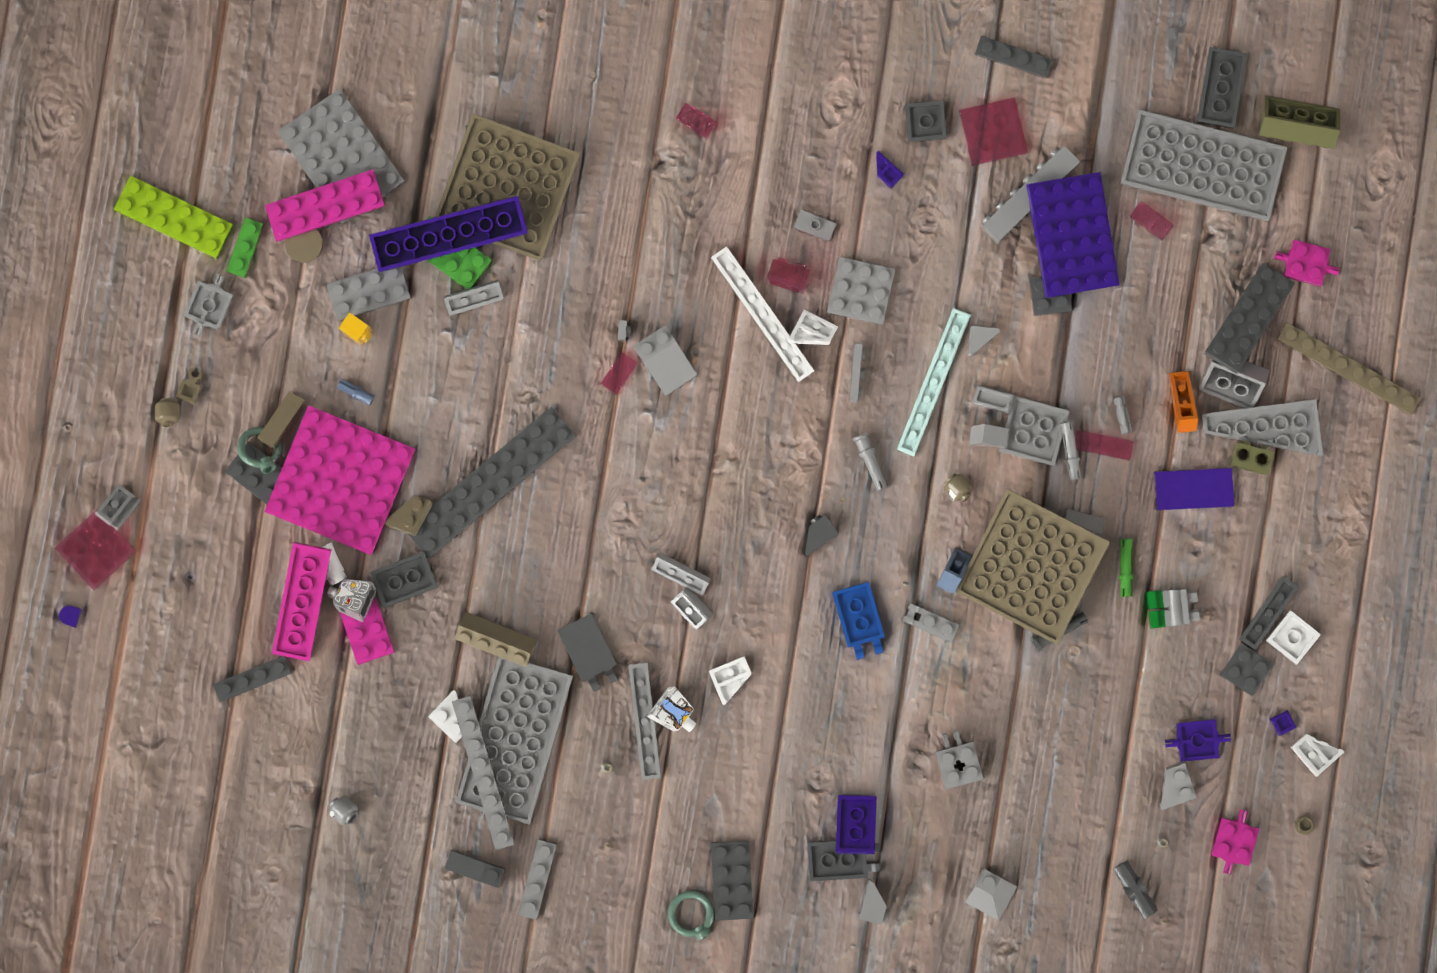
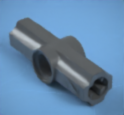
(1135, 889)

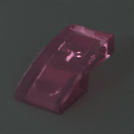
(1151, 220)

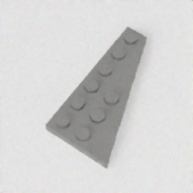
(1282, 426)

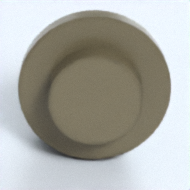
(1304, 824)

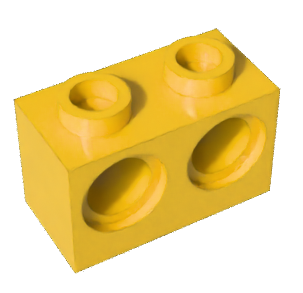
(356, 329)

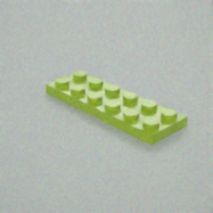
(173, 217)

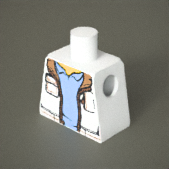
(673, 711)

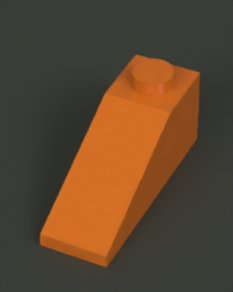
(1183, 402)

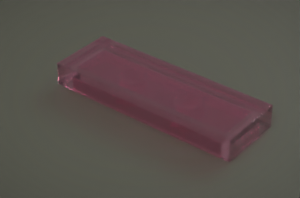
(1103, 445)

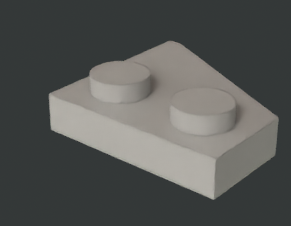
(1177, 786)

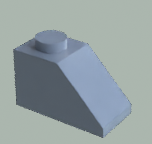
(954, 570)

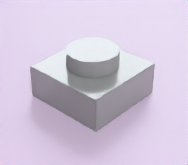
(624, 330)

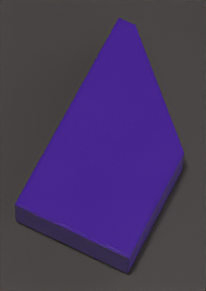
(887, 171)

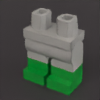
(1177, 608)

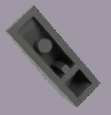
(475, 869)

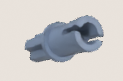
(355, 392)

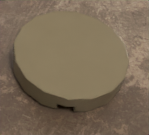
(305, 246)

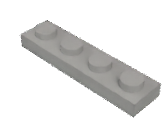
(537, 879)

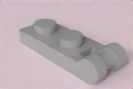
(931, 623)

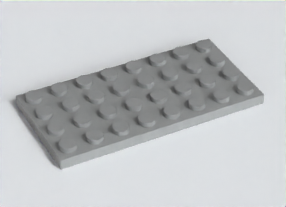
(1203, 165)
(519, 734)

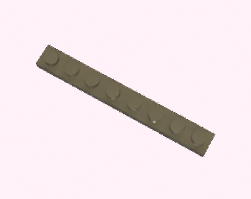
(1348, 368)

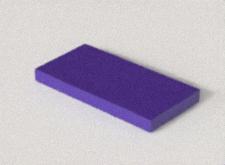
(1194, 489)

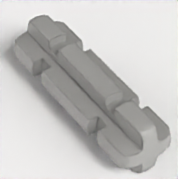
(1122, 414)

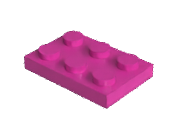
(368, 638)

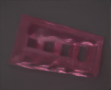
(712, 123)

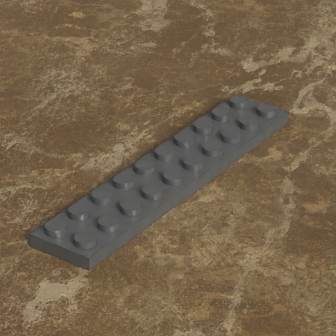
(492, 481)

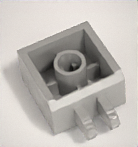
(965, 754)

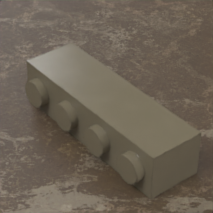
(495, 639)

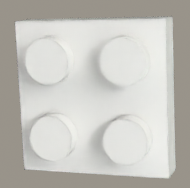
(1293, 637)

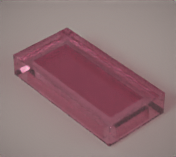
(619, 373)

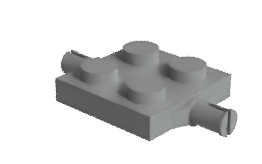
(208, 305)

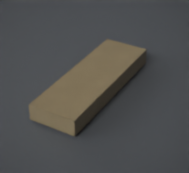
(281, 420)

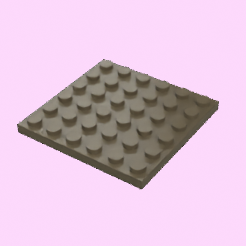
(508, 163)
(1032, 566)

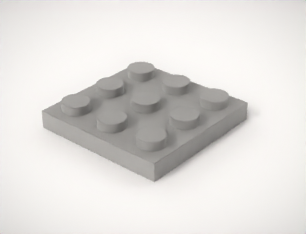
(861, 291)
(1034, 431)

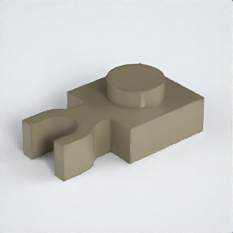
(189, 389)

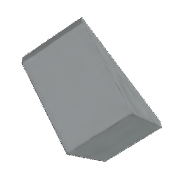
(980, 337)
(989, 436)

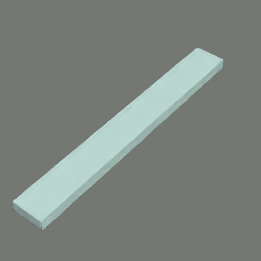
(933, 382)

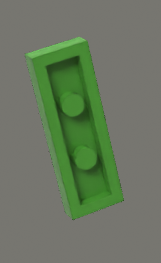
(245, 247)

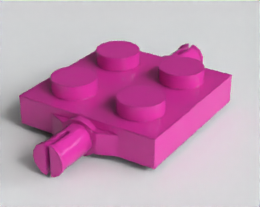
(1307, 263)
(1235, 842)

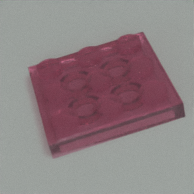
(993, 131)
(95, 550)

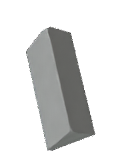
(692, 608)

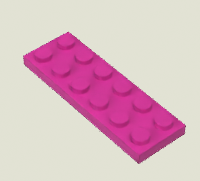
(325, 205)
(301, 601)

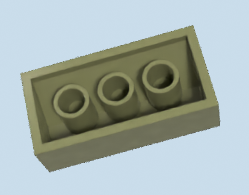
(1300, 122)

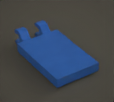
(859, 618)

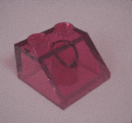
(788, 275)

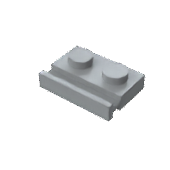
(117, 507)

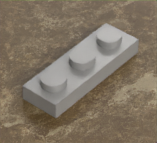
(473, 297)
(857, 373)
(680, 574)

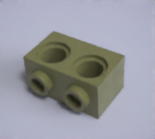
(1251, 463)

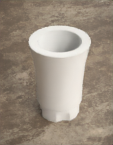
(335, 570)

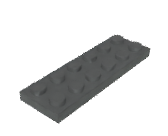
(1249, 318)

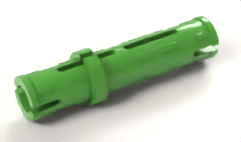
(1126, 568)

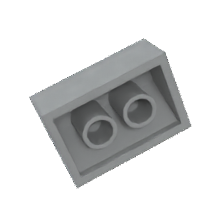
(1239, 388)

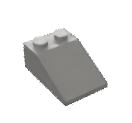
(665, 360)

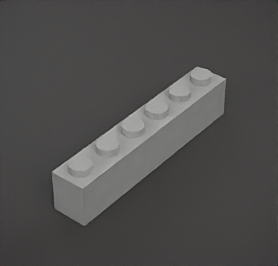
(1018, 206)

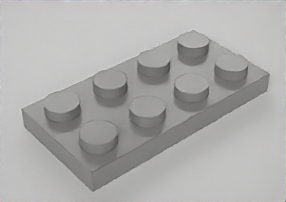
(368, 292)

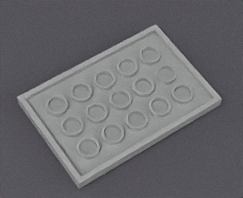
(336, 144)

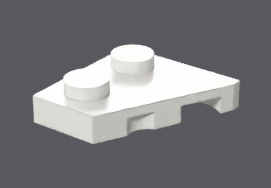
(812, 330)
(730, 678)
(445, 717)
(1315, 754)

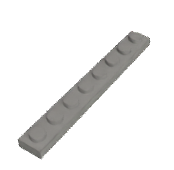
(483, 772)

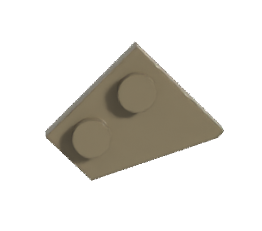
(410, 515)

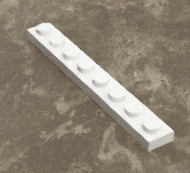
(762, 314)

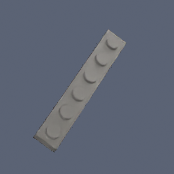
(644, 725)

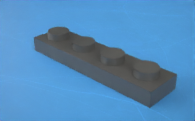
(1013, 57)
(1268, 612)
(252, 678)

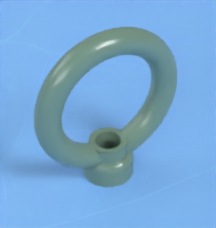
(267, 463)
(699, 932)

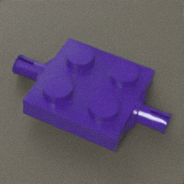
(1197, 740)

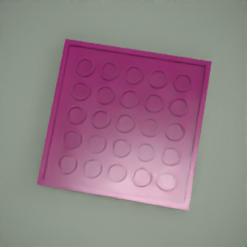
(339, 480)

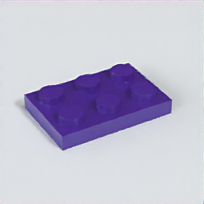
(856, 824)

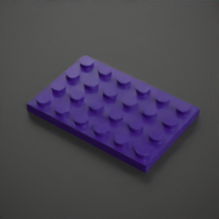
(1072, 234)

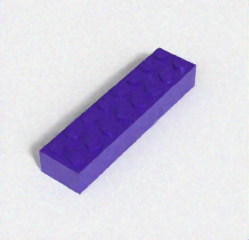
(448, 234)

